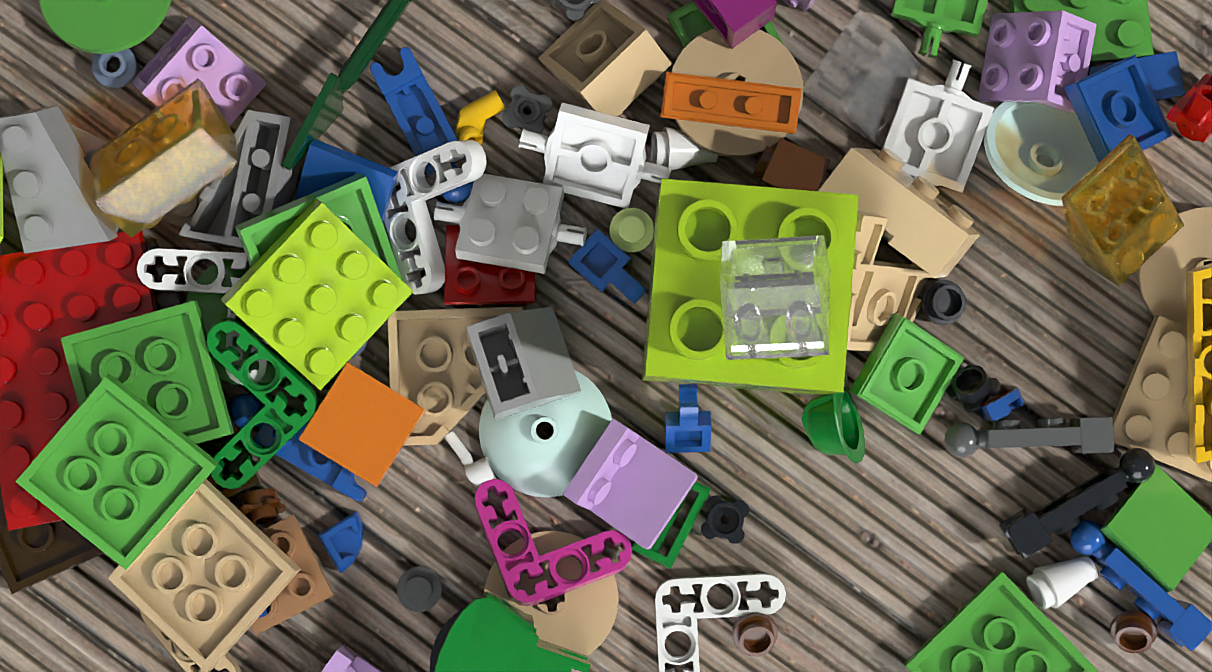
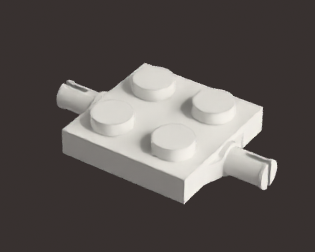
(938, 129)
(595, 155)
(510, 223)

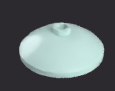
(1038, 150)
(545, 465)

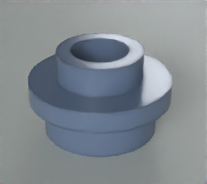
(122, 76)

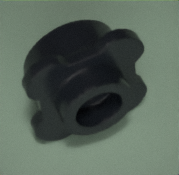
(972, 378)
(715, 528)

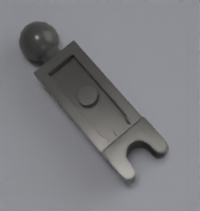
(1083, 435)

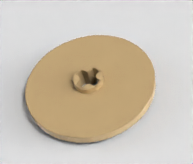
(754, 60)
(1164, 273)
(586, 613)

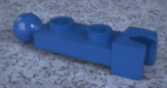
(418, 114)
(295, 451)
(1178, 618)

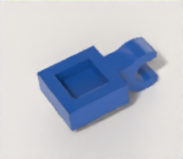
(603, 265)
(689, 428)

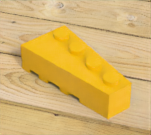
(1199, 361)

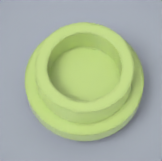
(631, 230)

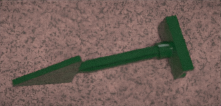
(329, 101)

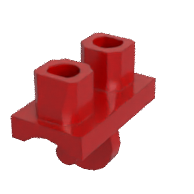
(1194, 111)

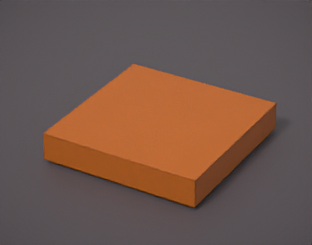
(362, 425)

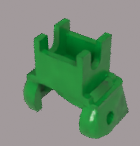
(502, 638)

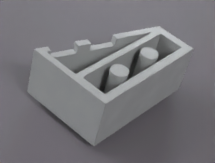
(50, 182)
(254, 183)

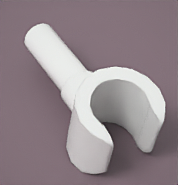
(478, 471)

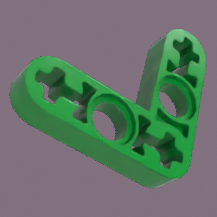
(271, 412)

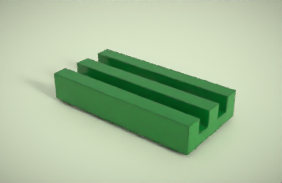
(669, 560)

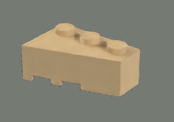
(917, 220)

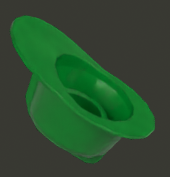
(835, 425)

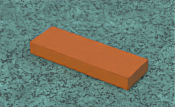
(731, 103)

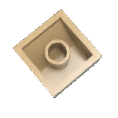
(605, 59)

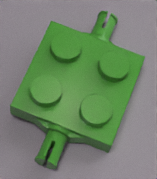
(941, 17)

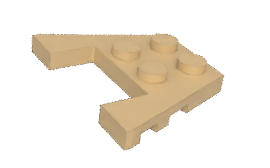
(879, 286)

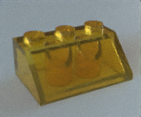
(163, 160)

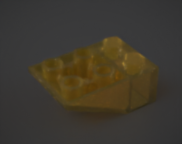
(1119, 213)

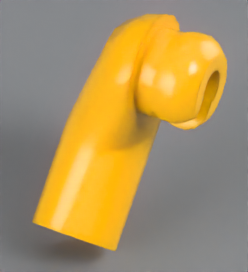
(473, 116)

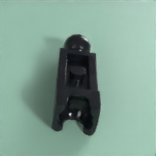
(1030, 530)

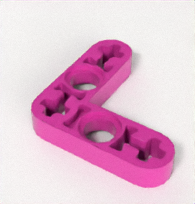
(529, 561)

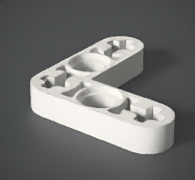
(413, 195)
(169, 283)
(686, 618)

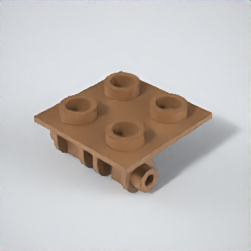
(308, 585)

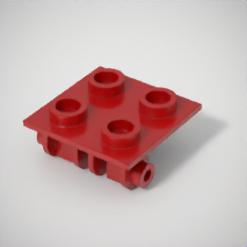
(481, 282)

